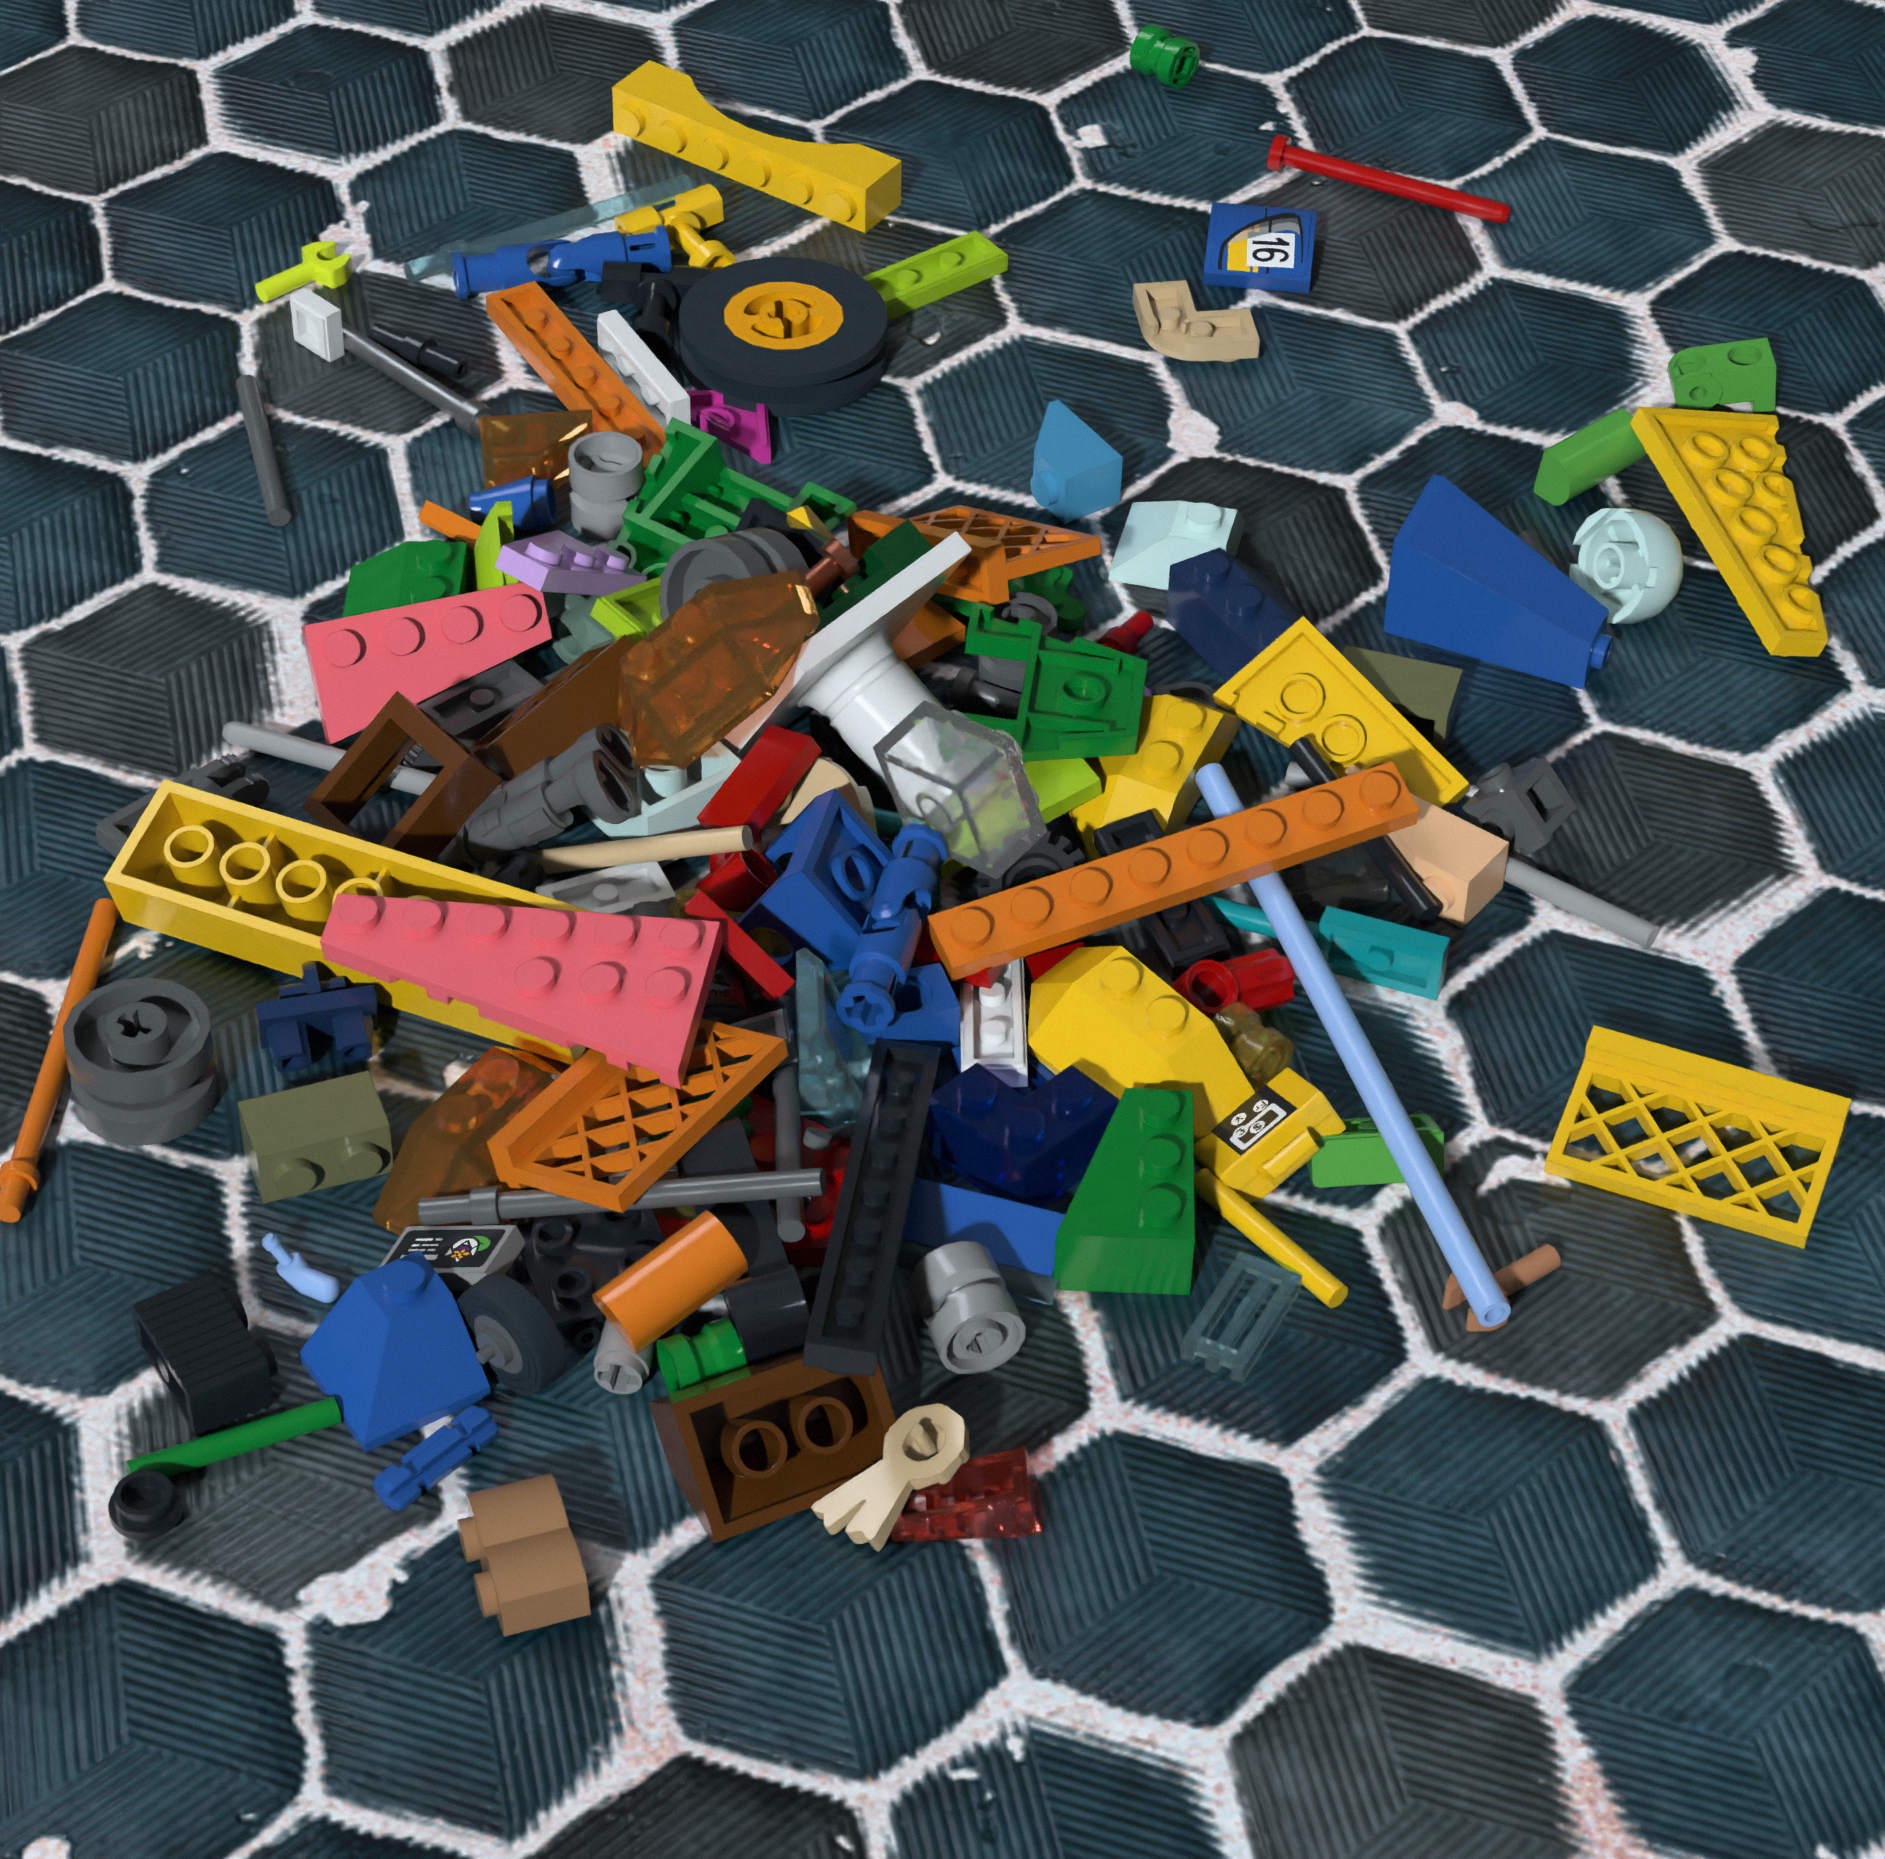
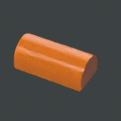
(671, 1281)

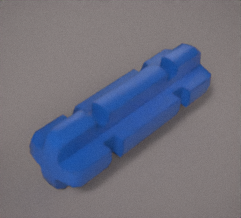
(435, 1458)

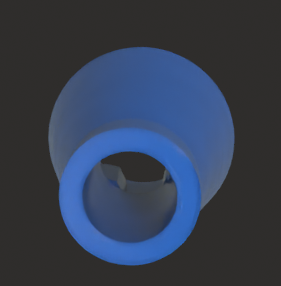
(531, 500)

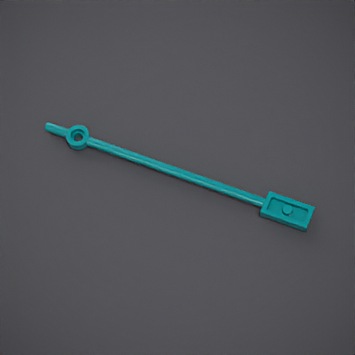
(1349, 941)

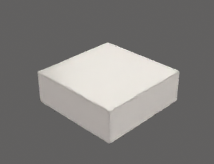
(317, 324)

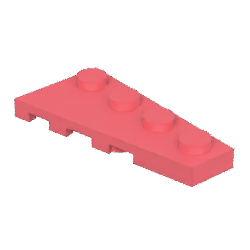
(416, 650)

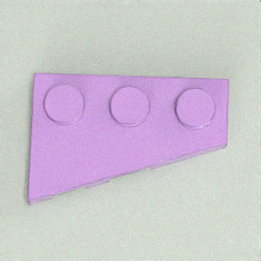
(567, 565)

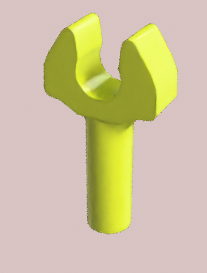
(318, 265)

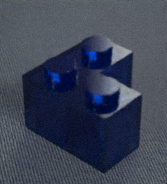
(1015, 1143)

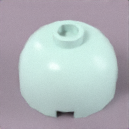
(1628, 563)

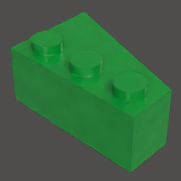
(1135, 1202)

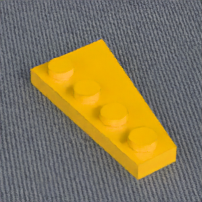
(1314, 692)

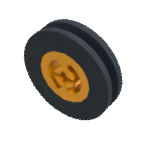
(784, 335)

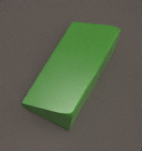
(1362, 1156)

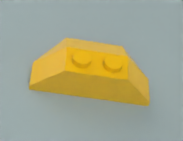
(1171, 747)
(1132, 1032)

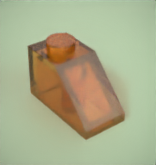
(530, 445)

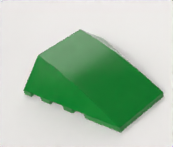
(697, 497)

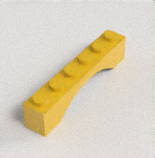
(832, 180)

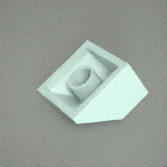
(1169, 533)

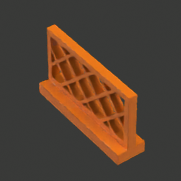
(999, 543)
(582, 1102)

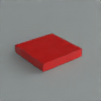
(740, 950)

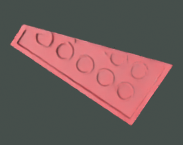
(556, 974)

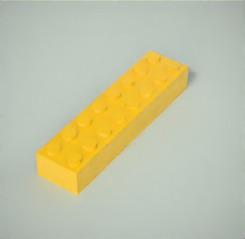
(267, 887)

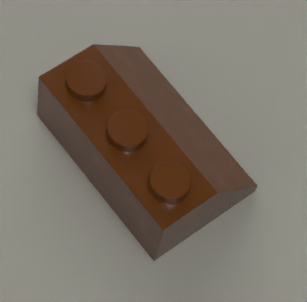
(557, 713)
(770, 1439)

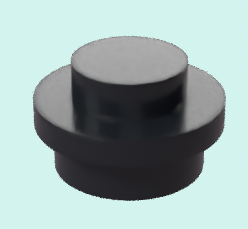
(145, 1505)

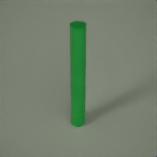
(239, 1439)

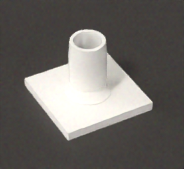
(854, 670)

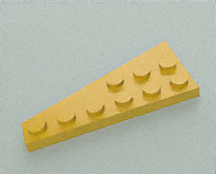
(1745, 514)

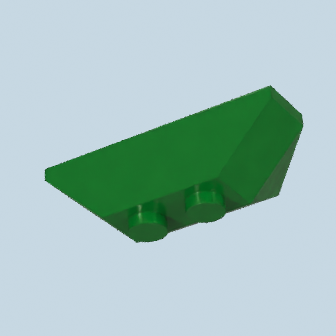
(409, 576)

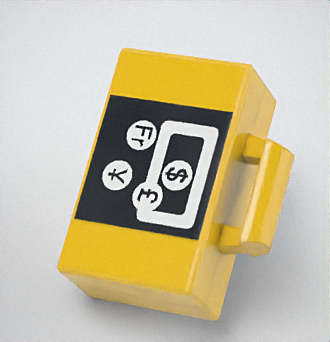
(1268, 1136)

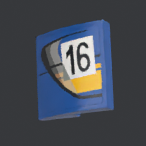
(1260, 247)

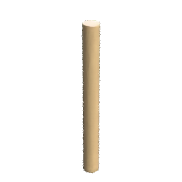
(642, 850)

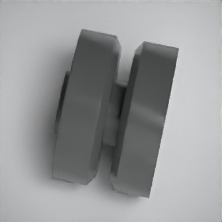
(722, 559)
(141, 1061)

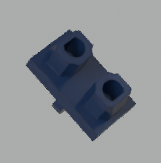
(317, 1012)

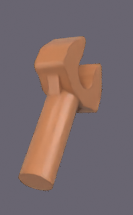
(1510, 1279)

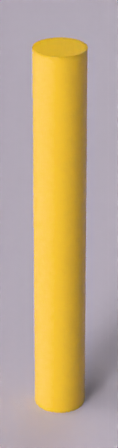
(1269, 1238)

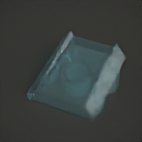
(826, 1047)

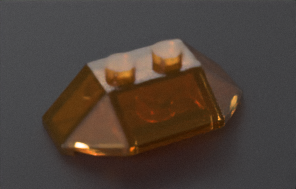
(711, 666)
(448, 1142)

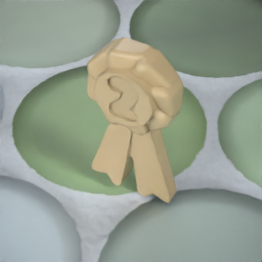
(917, 1452)

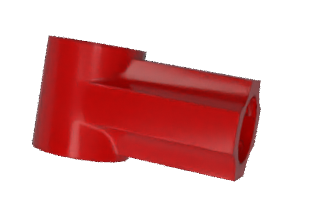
(738, 877)
(1257, 979)

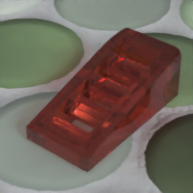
(1007, 1511)

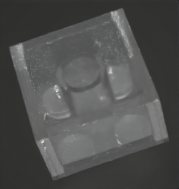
(963, 785)

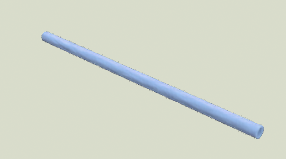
(1367, 1074)

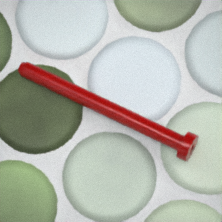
(1283, 154)

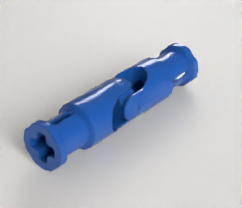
(565, 261)
(892, 929)

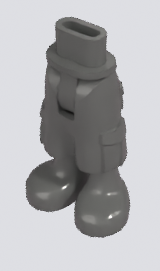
(540, 799)

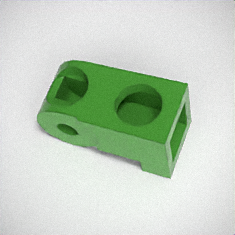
(1725, 375)

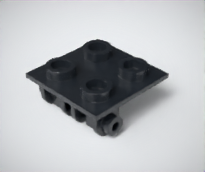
(578, 1256)

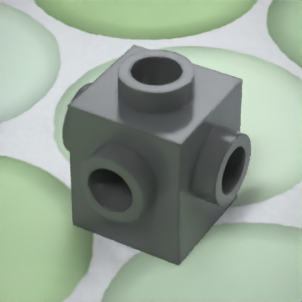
(1520, 804)

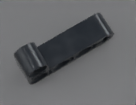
(768, 1299)

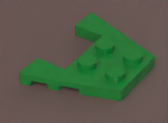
(1073, 695)

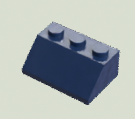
(1226, 610)

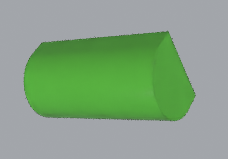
(1588, 458)

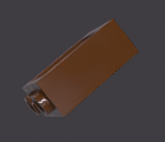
(372, 758)

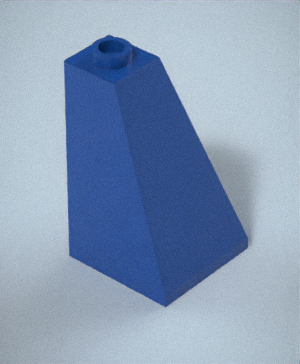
(1489, 595)

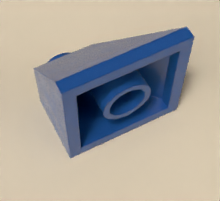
(395, 1353)

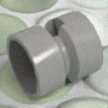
(604, 477)
(967, 1307)

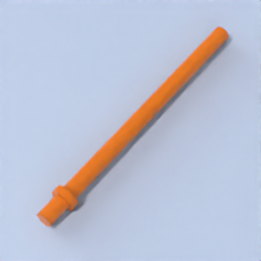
(20, 1174)

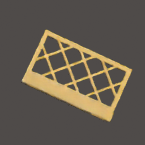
(1711, 1097)

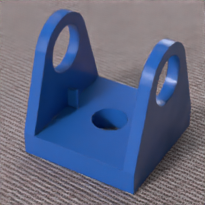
(826, 885)

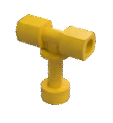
(683, 222)

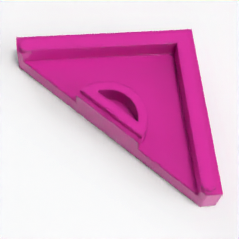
(736, 427)

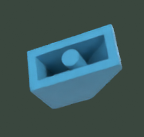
(1073, 467)

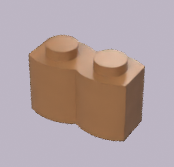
(525, 1554)

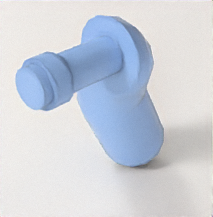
(300, 1275)

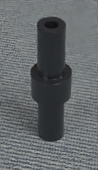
(419, 351)

